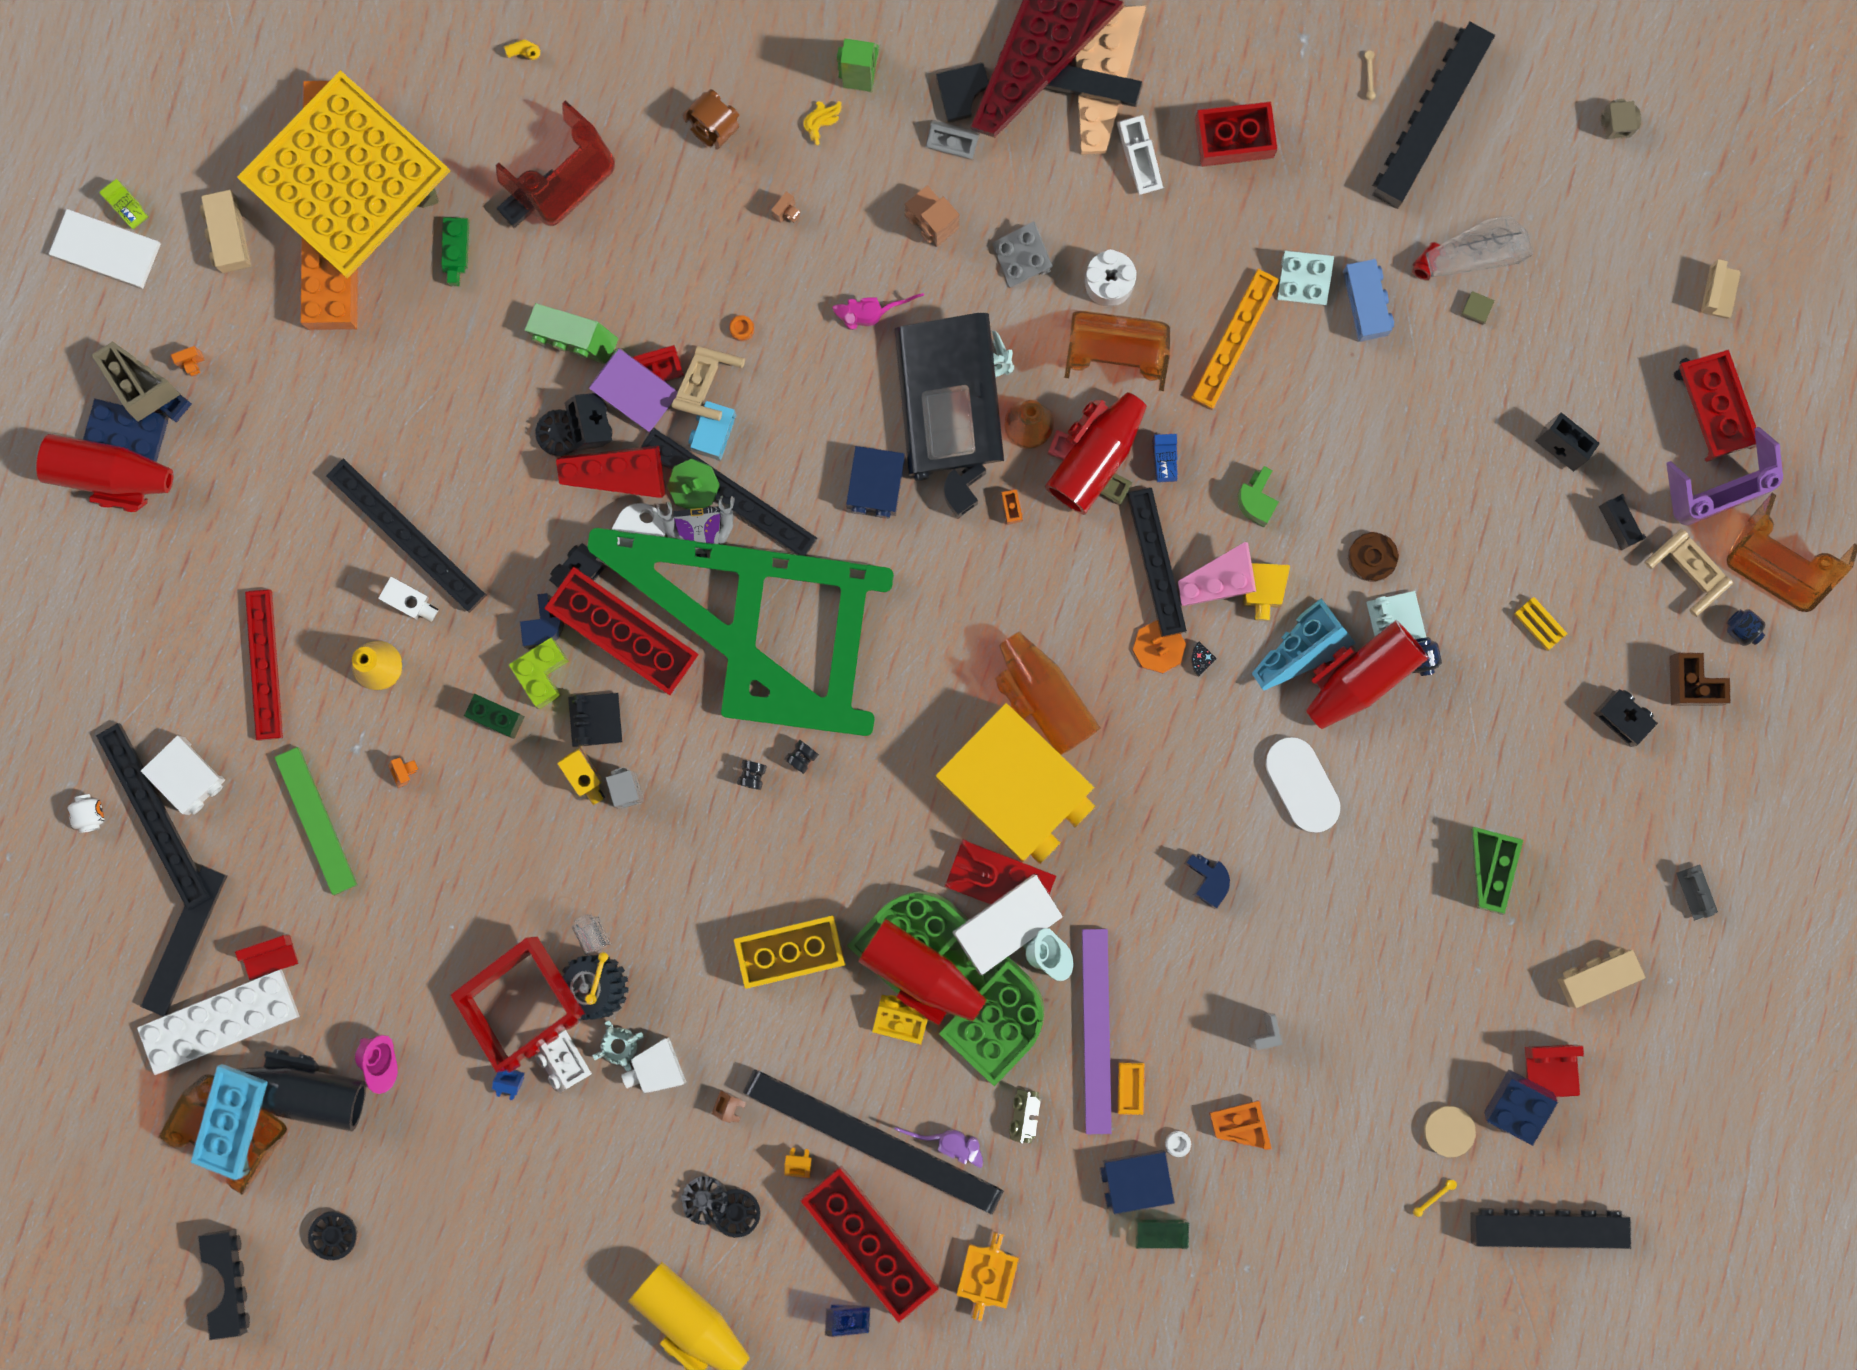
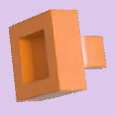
(188, 359)
(402, 771)

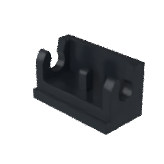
(1621, 522)

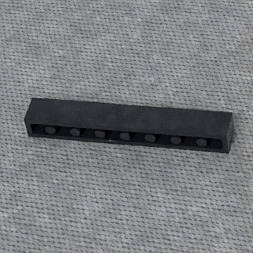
(1433, 115)

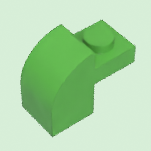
(1254, 503)

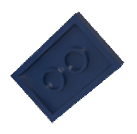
(115, 426)

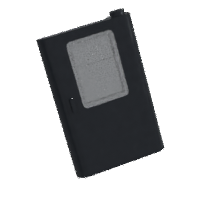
(948, 394)

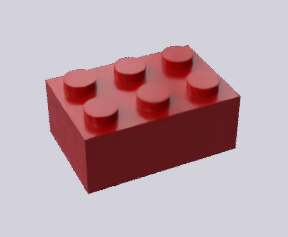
(1236, 134)

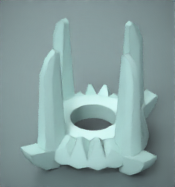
(1002, 358)
(630, 1048)

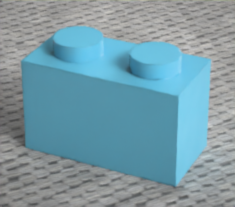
(712, 435)

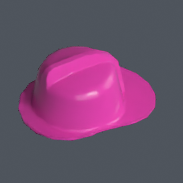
(377, 1062)

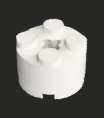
(1110, 264)

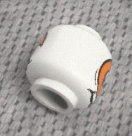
(86, 813)

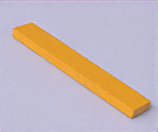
(1234, 339)

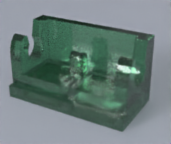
(1161, 1234)

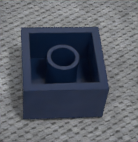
(1520, 1107)

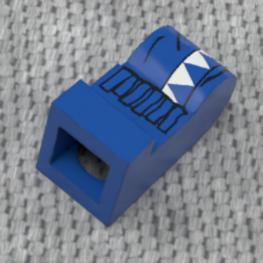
(1165, 457)

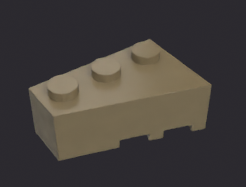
(133, 382)

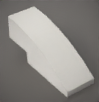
(1140, 154)

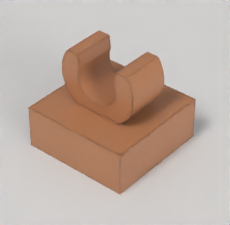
(785, 207)

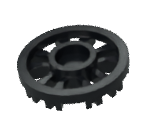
(557, 433)
(704, 1200)
(737, 1213)
(332, 1235)

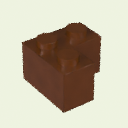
(1690, 687)

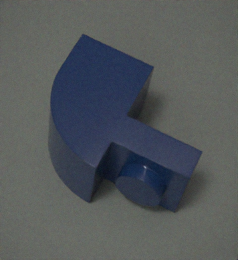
(539, 630)
(1215, 882)

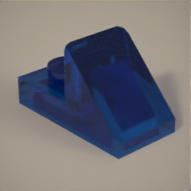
(847, 1320)

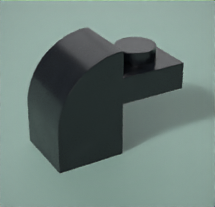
(957, 491)

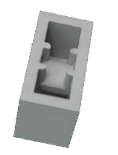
(624, 788)

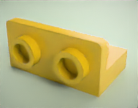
(899, 1021)

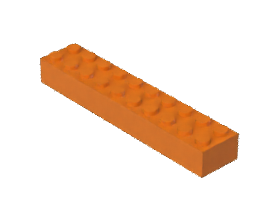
(326, 294)

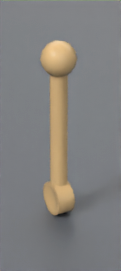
(1369, 55)

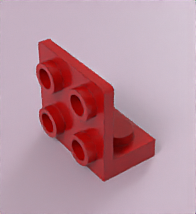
(1555, 1068)

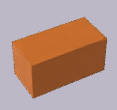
(1011, 507)

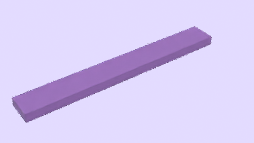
(1096, 1031)

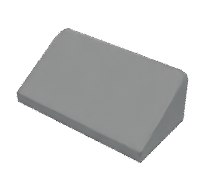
(952, 139)

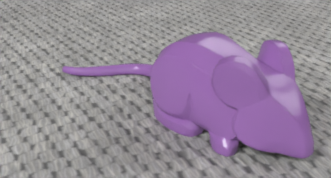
(954, 1144)

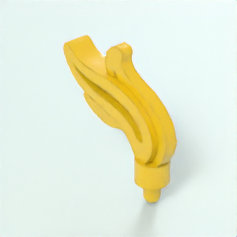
(821, 117)

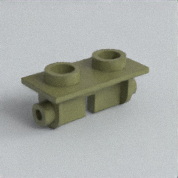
(1021, 1127)

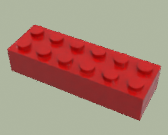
(621, 631)
(870, 1244)

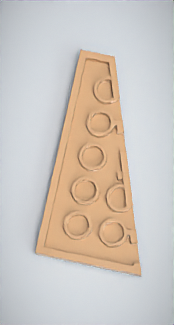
(1110, 54)

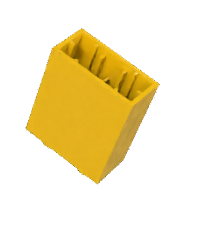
(1017, 785)

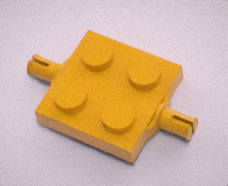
(987, 1276)

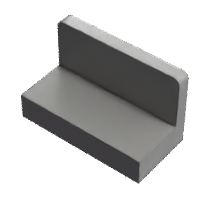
(1267, 1040)

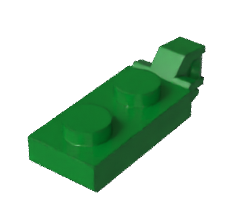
(455, 248)

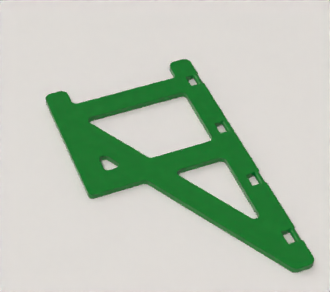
(789, 699)

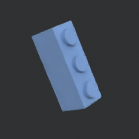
(1368, 300)

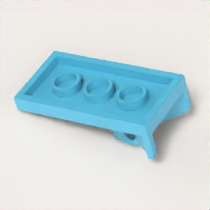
(229, 1122)

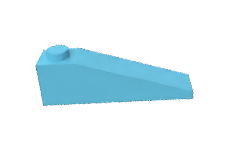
(1305, 647)

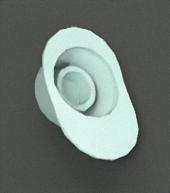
(1050, 955)

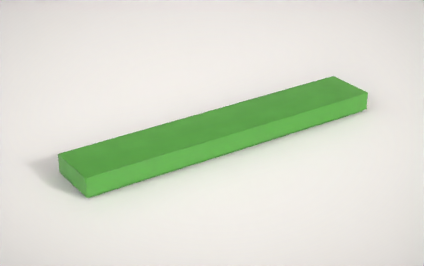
(316, 821)

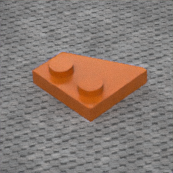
(1241, 1125)

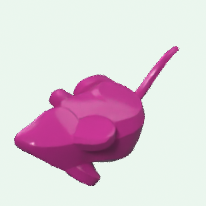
(865, 312)

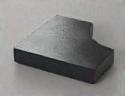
(960, 88)

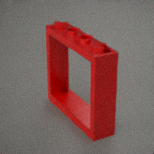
(478, 1024)

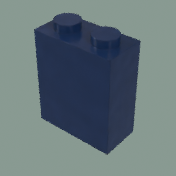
(875, 482)
(1137, 1182)

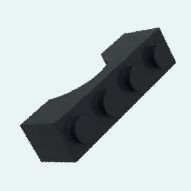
(222, 1252)

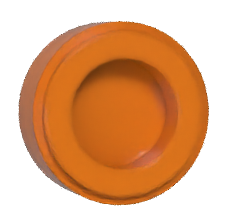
(741, 328)

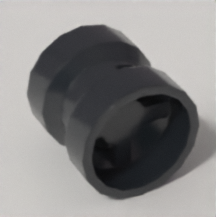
(799, 762)
(748, 780)

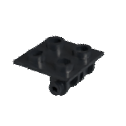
(595, 719)

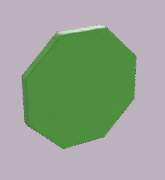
(693, 485)

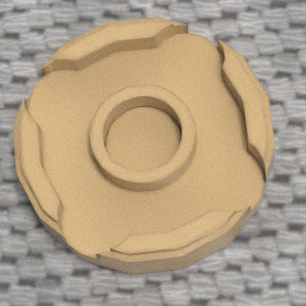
(1449, 1131)

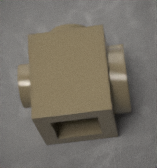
(1621, 119)

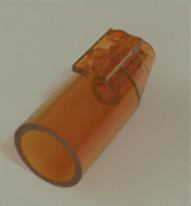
(1043, 691)

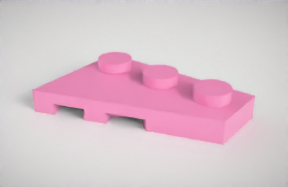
(1219, 579)

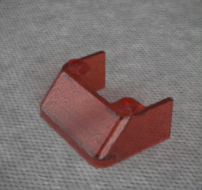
(570, 182)

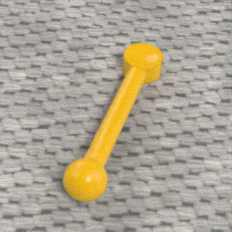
(591, 998)
(1450, 1184)

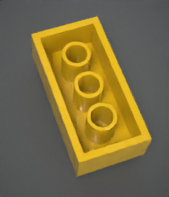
(789, 952)

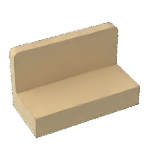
(1720, 290)

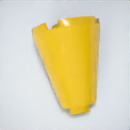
(377, 665)

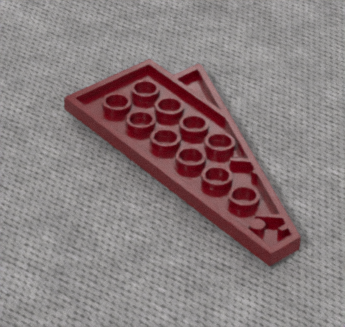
(1035, 52)

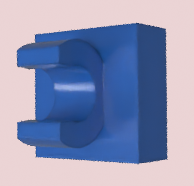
(508, 1083)

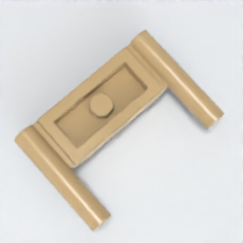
(698, 380)
(1696, 566)

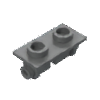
(1697, 892)

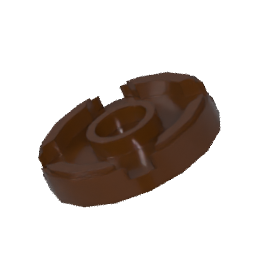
(1373, 556)

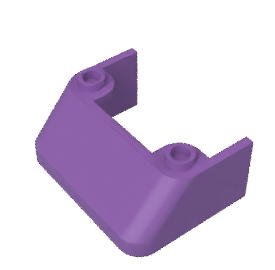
(1692, 509)

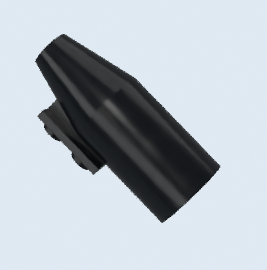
(309, 1096)

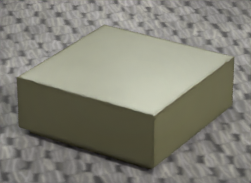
(1477, 307)
(1116, 489)

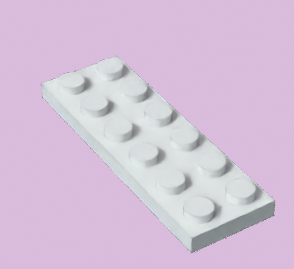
(218, 1022)

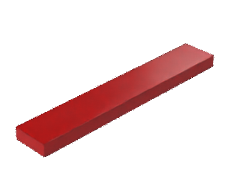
(263, 665)

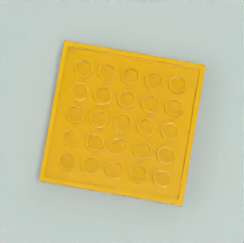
(343, 174)

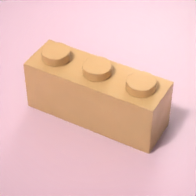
(225, 231)
(1600, 977)

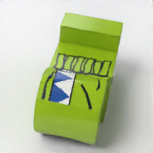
(124, 203)

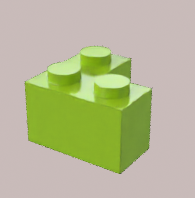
(533, 672)

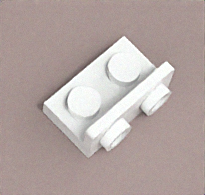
(562, 1062)

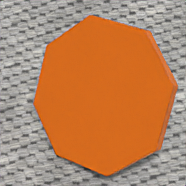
(1158, 652)

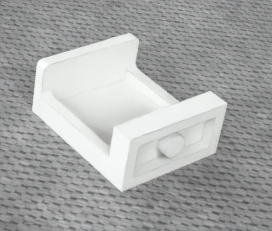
(183, 776)

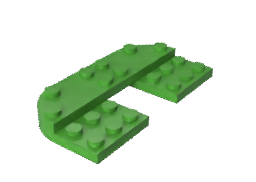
(1013, 1003)

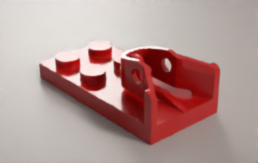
(1719, 404)
(990, 874)

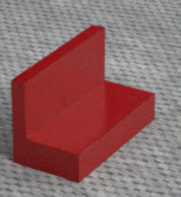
(268, 956)

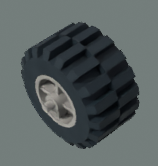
(610, 989)

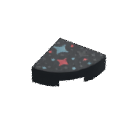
(1201, 658)

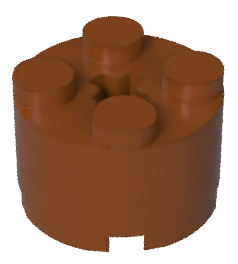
(712, 119)

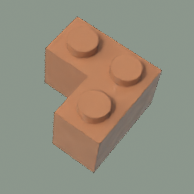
(932, 215)

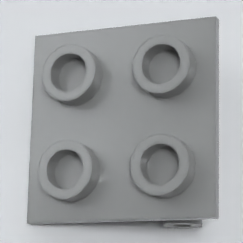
(1022, 254)

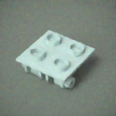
(1305, 277)
(1398, 607)

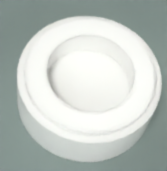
(1178, 1143)

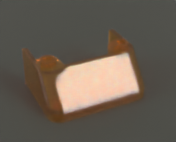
(1119, 342)
(1781, 570)

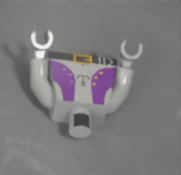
(700, 524)

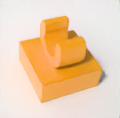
(796, 1165)

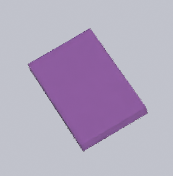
(633, 389)

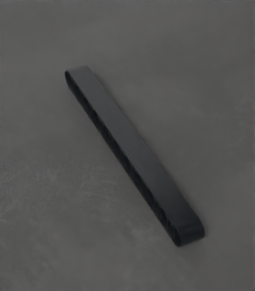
(873, 1141)

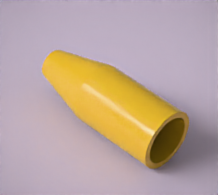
(691, 1325)

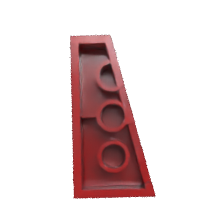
(621, 471)

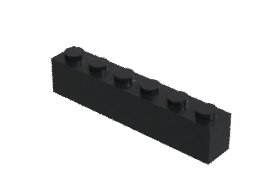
(1550, 1229)

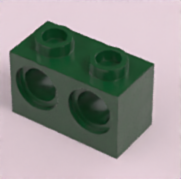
(494, 716)

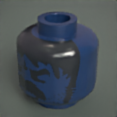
(1746, 627)
(1432, 650)

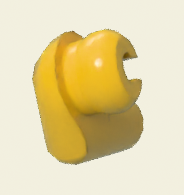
(524, 48)

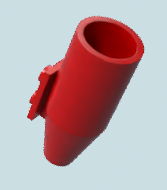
(1099, 448)
(109, 471)
(1364, 676)
(923, 975)

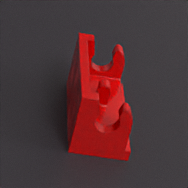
(662, 362)

